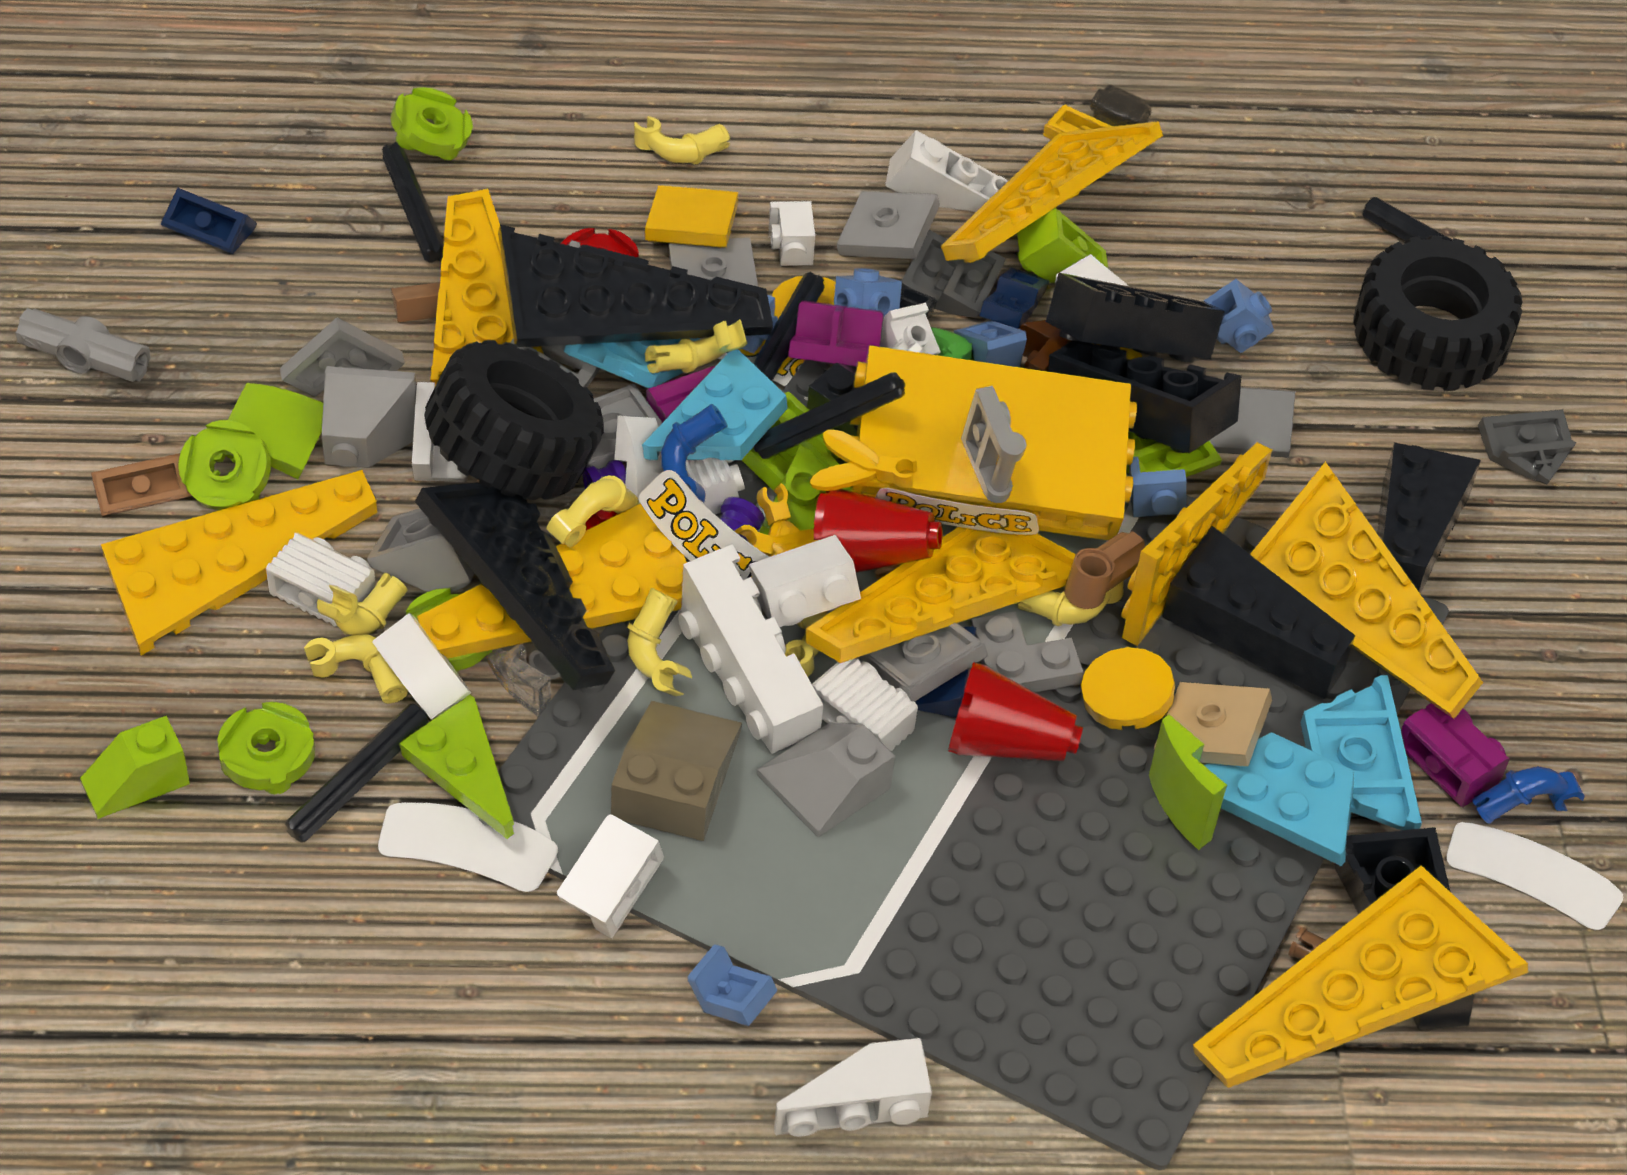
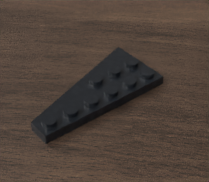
(610, 297)
(523, 572)

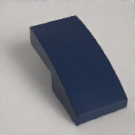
(1014, 298)

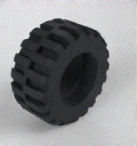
(1431, 348)
(513, 420)

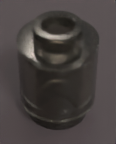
(1119, 107)

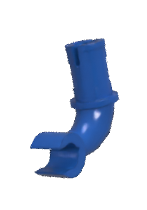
(685, 438)
(1522, 787)

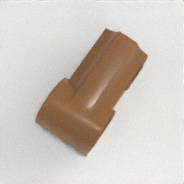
(1102, 569)

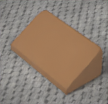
(415, 301)
(139, 485)

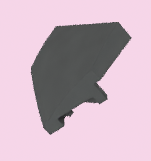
(1528, 442)

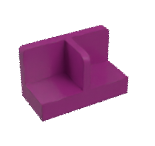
(835, 333)

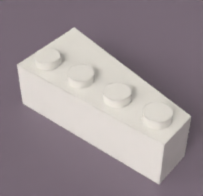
(747, 651)

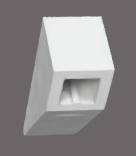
(931, 168)
(867, 1088)

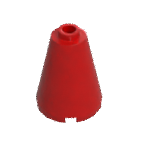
(876, 530)
(1011, 721)

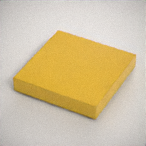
(691, 216)

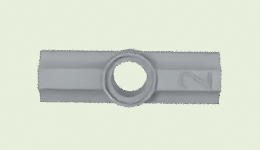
(83, 345)

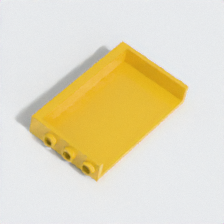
(1070, 423)

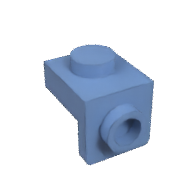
(1157, 491)
(728, 989)

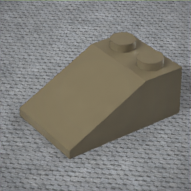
(674, 770)

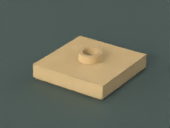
(1223, 719)

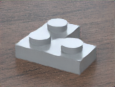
(338, 346)
(1033, 666)

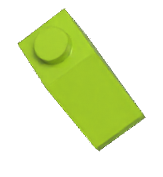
(1054, 245)
(136, 768)

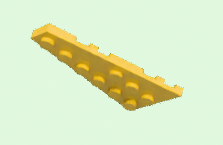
(1047, 180)
(472, 280)
(1173, 546)
(218, 556)
(1347, 571)
(609, 572)
(960, 581)
(1380, 968)

